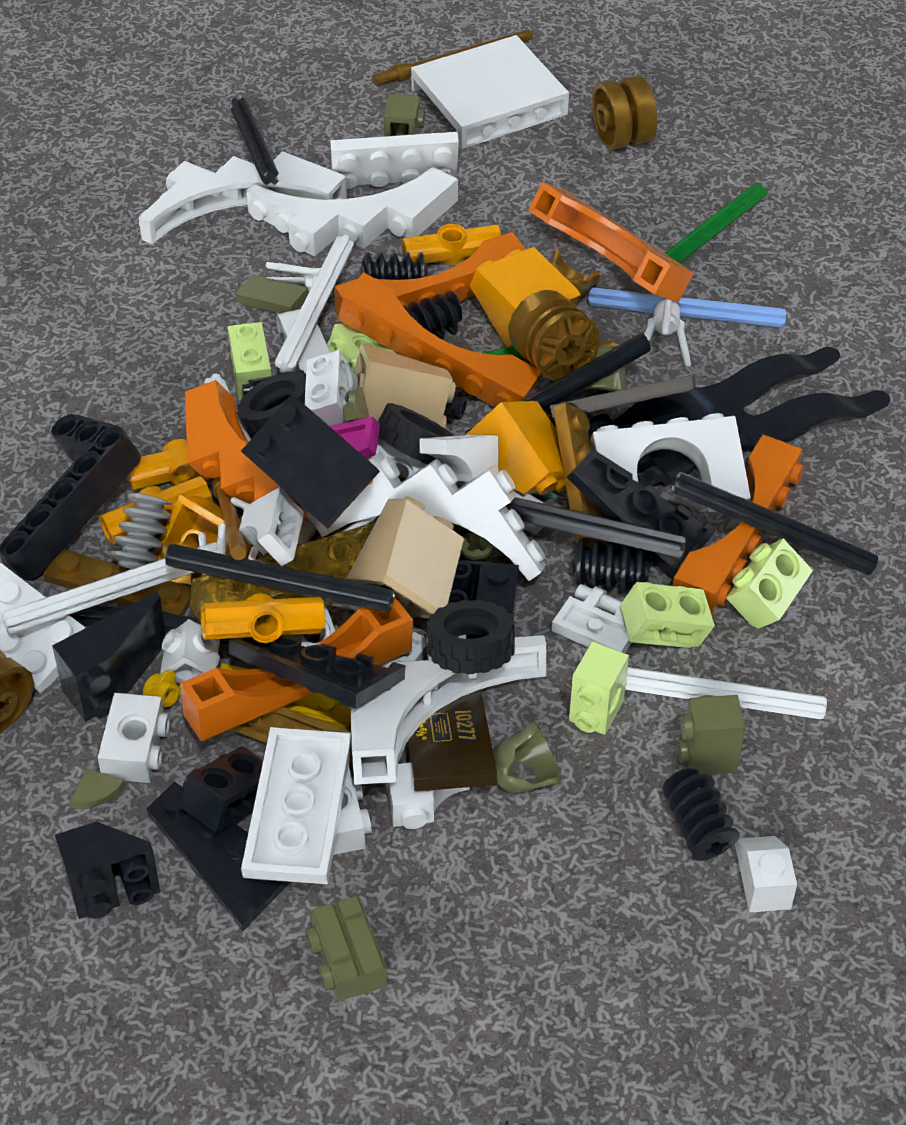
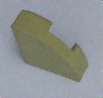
(356, 407)
(96, 789)

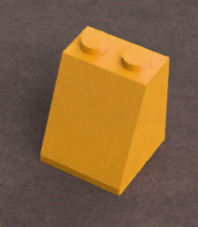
(510, 280)
(525, 446)

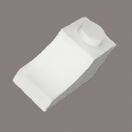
(464, 454)
(273, 525)
(413, 807)

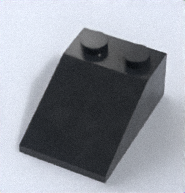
(310, 461)
(110, 656)

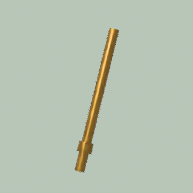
(403, 70)
(231, 520)

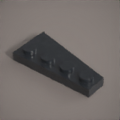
(628, 501)
(319, 668)
(214, 857)

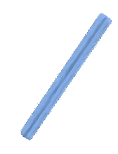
(689, 307)

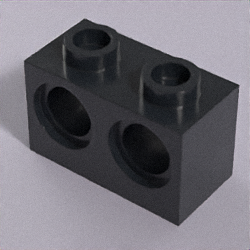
(223, 789)

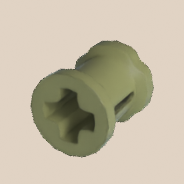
(476, 548)

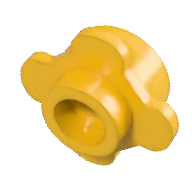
(163, 686)

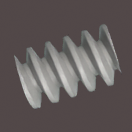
(141, 530)

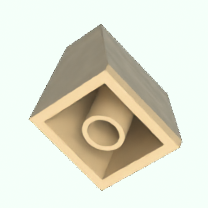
(404, 382)
(411, 556)

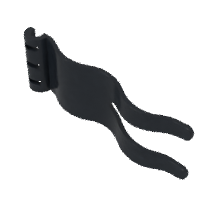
(731, 396)

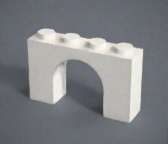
(708, 442)

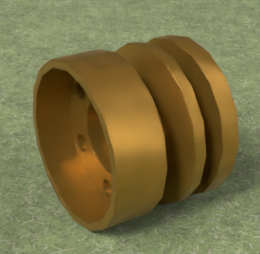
(553, 334)

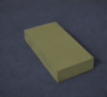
(271, 294)

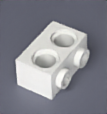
(326, 385)

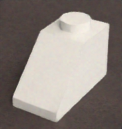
(766, 873)

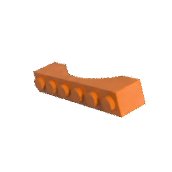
(634, 255)
(455, 279)
(377, 313)
(769, 474)
(233, 697)

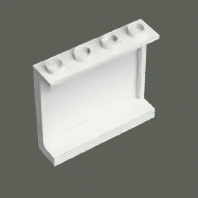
(492, 90)

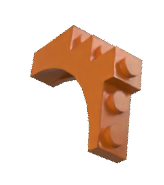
(217, 442)

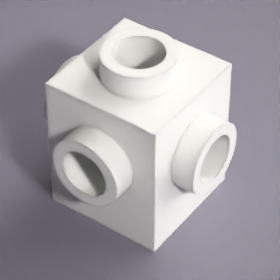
(188, 652)

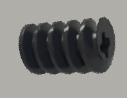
(394, 268)
(437, 313)
(610, 566)
(700, 813)

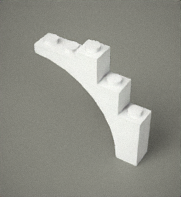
(199, 191)
(318, 222)
(475, 506)
(389, 720)

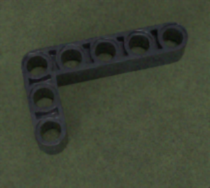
(101, 462)

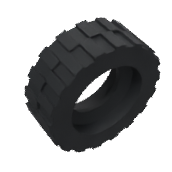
(268, 397)
(405, 427)
(475, 654)

